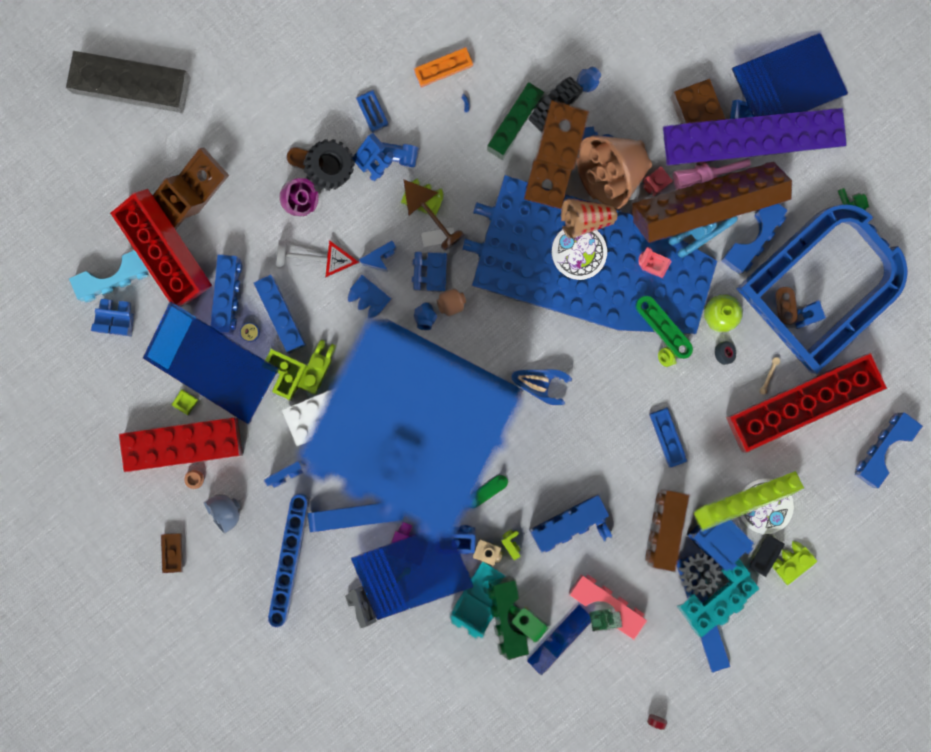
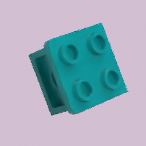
(474, 605)

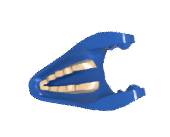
(538, 381)

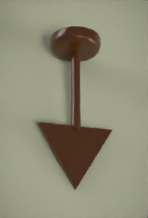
(418, 196)

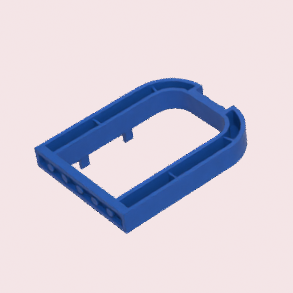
(860, 315)

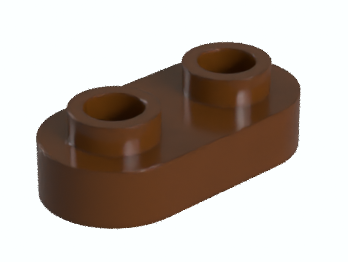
(785, 306)

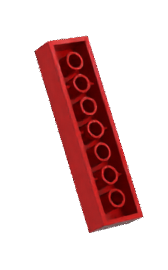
(806, 403)

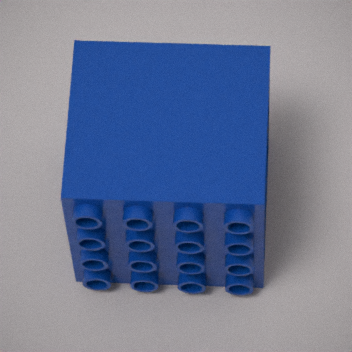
(425, 396)

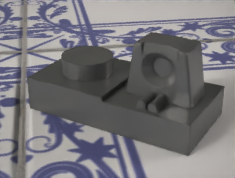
(363, 609)

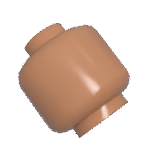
(451, 302)

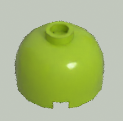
(723, 313)

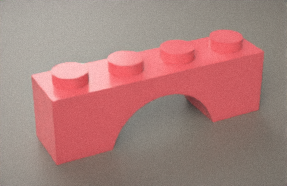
(588, 592)

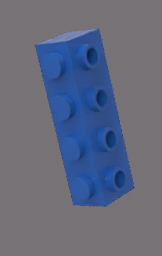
(225, 293)

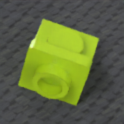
(512, 547)

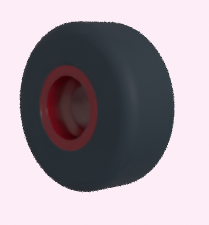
(720, 353)

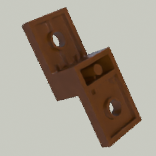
(556, 154)
(189, 192)

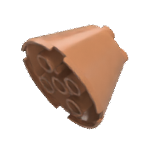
(612, 168)

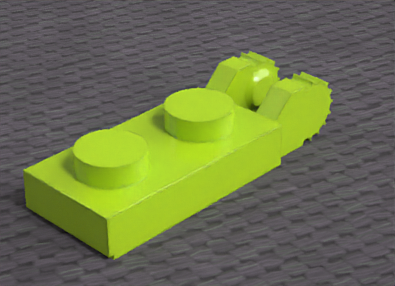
(317, 368)

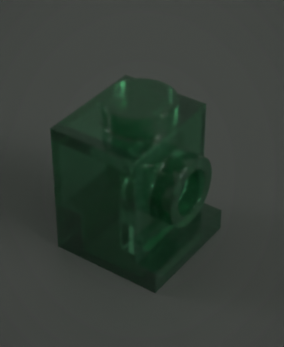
(605, 619)

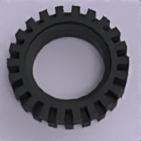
(564, 93)

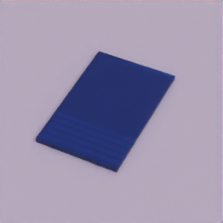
(790, 79)
(411, 573)

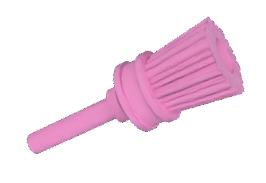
(704, 173)

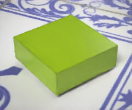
(185, 402)

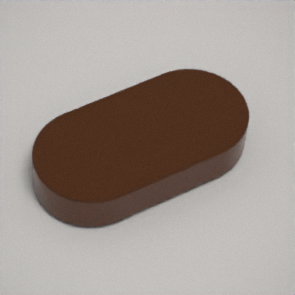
(296, 158)

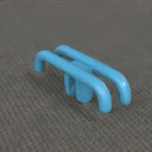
(701, 234)

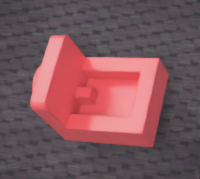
(654, 263)

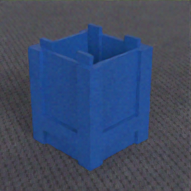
(722, 543)

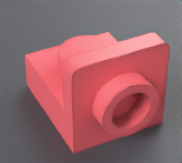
(657, 181)

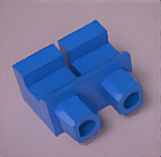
(112, 321)

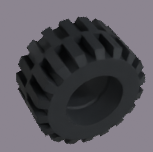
(336, 151)

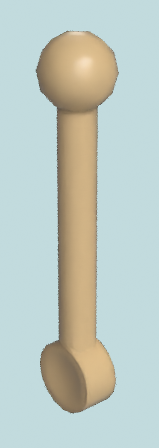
(775, 361)

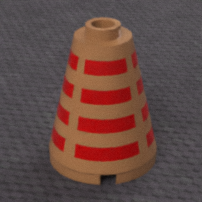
(585, 217)

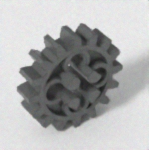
(698, 563)

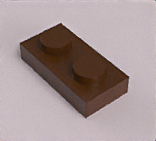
(171, 553)

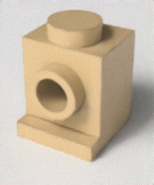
(480, 549)

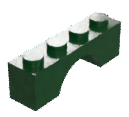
(515, 120)
(503, 594)

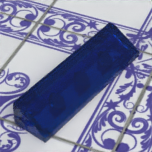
(560, 640)

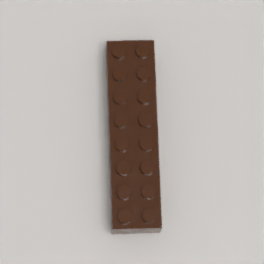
(712, 201)

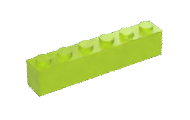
(748, 500)

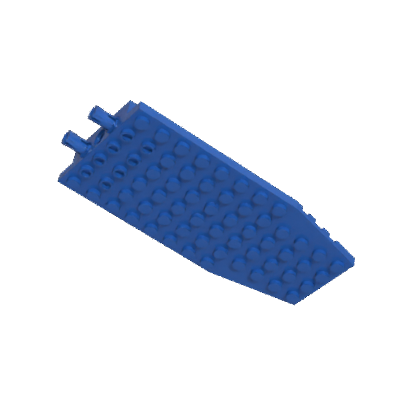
(520, 265)

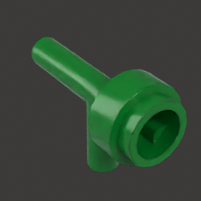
(859, 200)

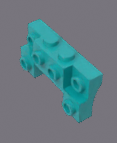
(722, 603)

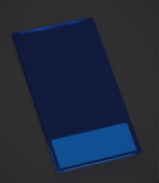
(210, 363)

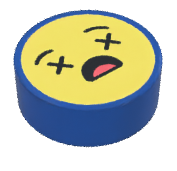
(249, 332)

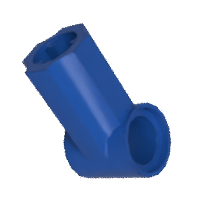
(404, 155)

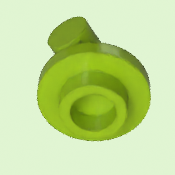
(666, 357)

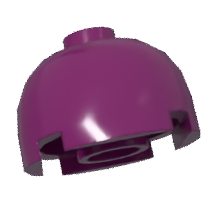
(298, 197)

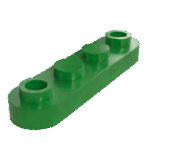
(664, 327)

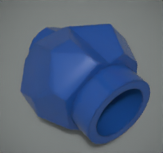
(589, 79)
(425, 316)

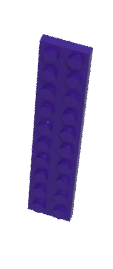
(754, 136)

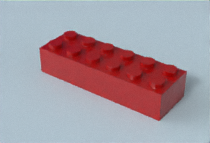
(160, 248)
(180, 444)

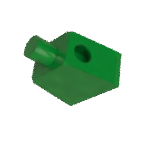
(536, 626)

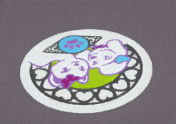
(579, 256)
(770, 517)

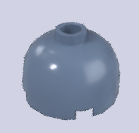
(223, 511)

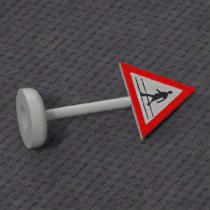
(336, 259)

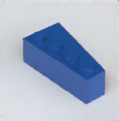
(569, 523)

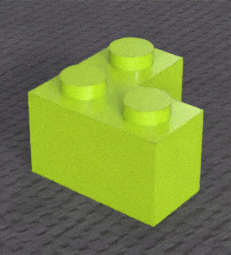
(290, 374)

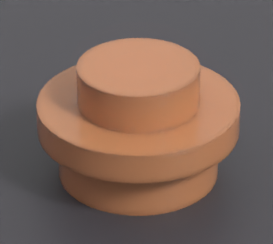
(194, 479)

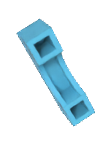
(87, 286)

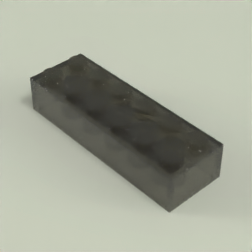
(128, 81)

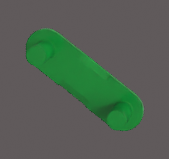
(490, 489)

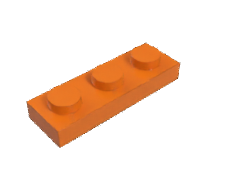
(443, 67)

